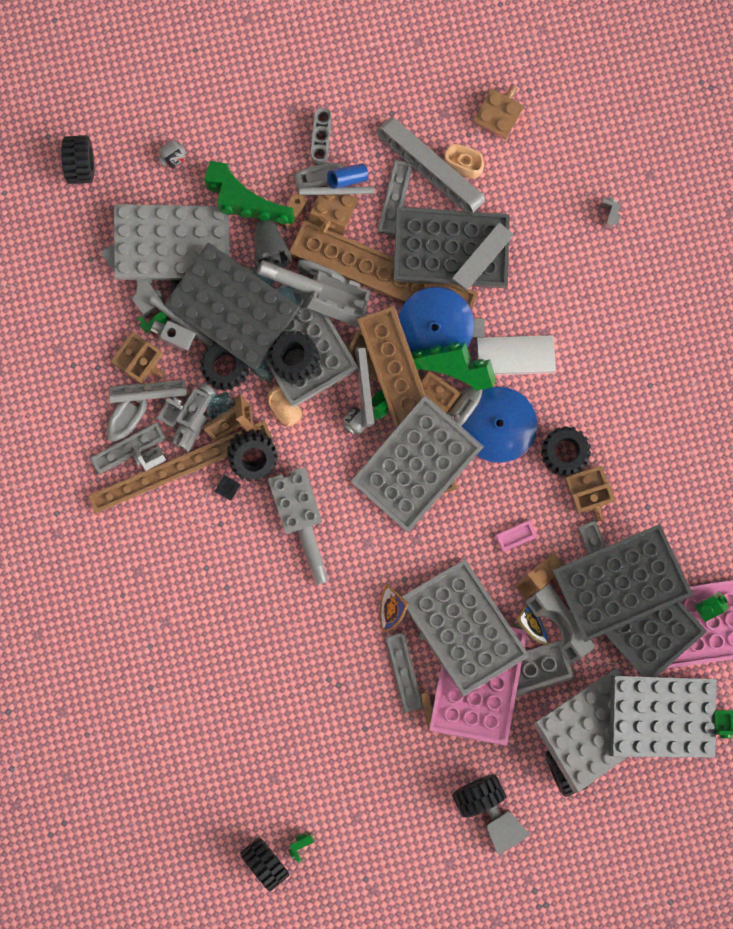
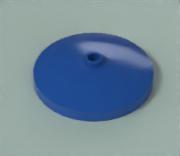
(438, 307)
(518, 421)

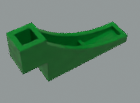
(239, 200)
(456, 362)

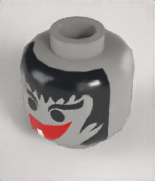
(172, 154)
(353, 421)

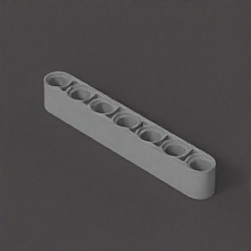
(430, 165)

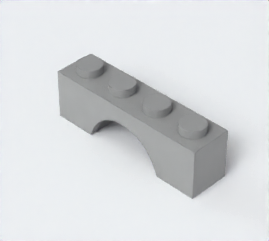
(144, 289)
(549, 605)

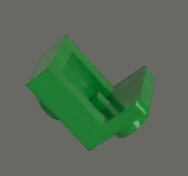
(160, 317)
(380, 405)
(712, 606)
(723, 723)
(301, 841)

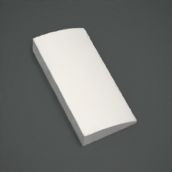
(518, 354)

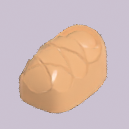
(464, 160)
(282, 408)

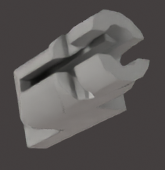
(191, 420)

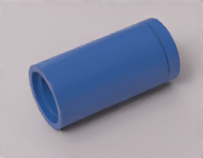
(347, 175)

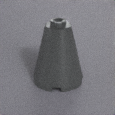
(270, 245)

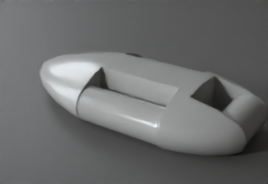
(315, 175)
(310, 268)
(465, 405)
(124, 419)

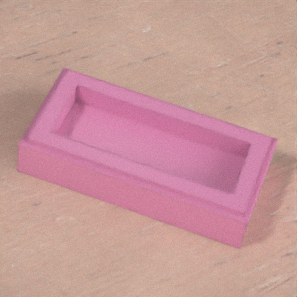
(516, 536)

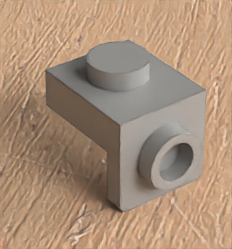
(613, 216)
(170, 411)
(150, 458)

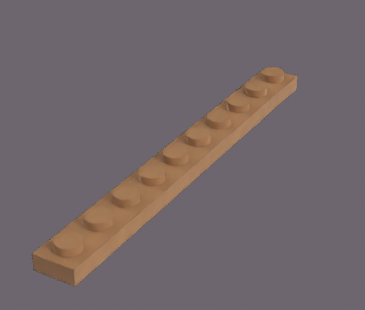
(166, 472)

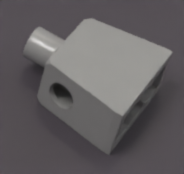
(182, 338)
(504, 830)

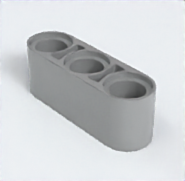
(321, 128)

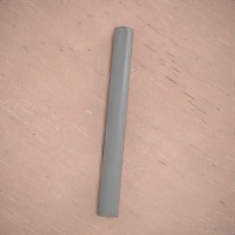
(338, 191)
(201, 336)

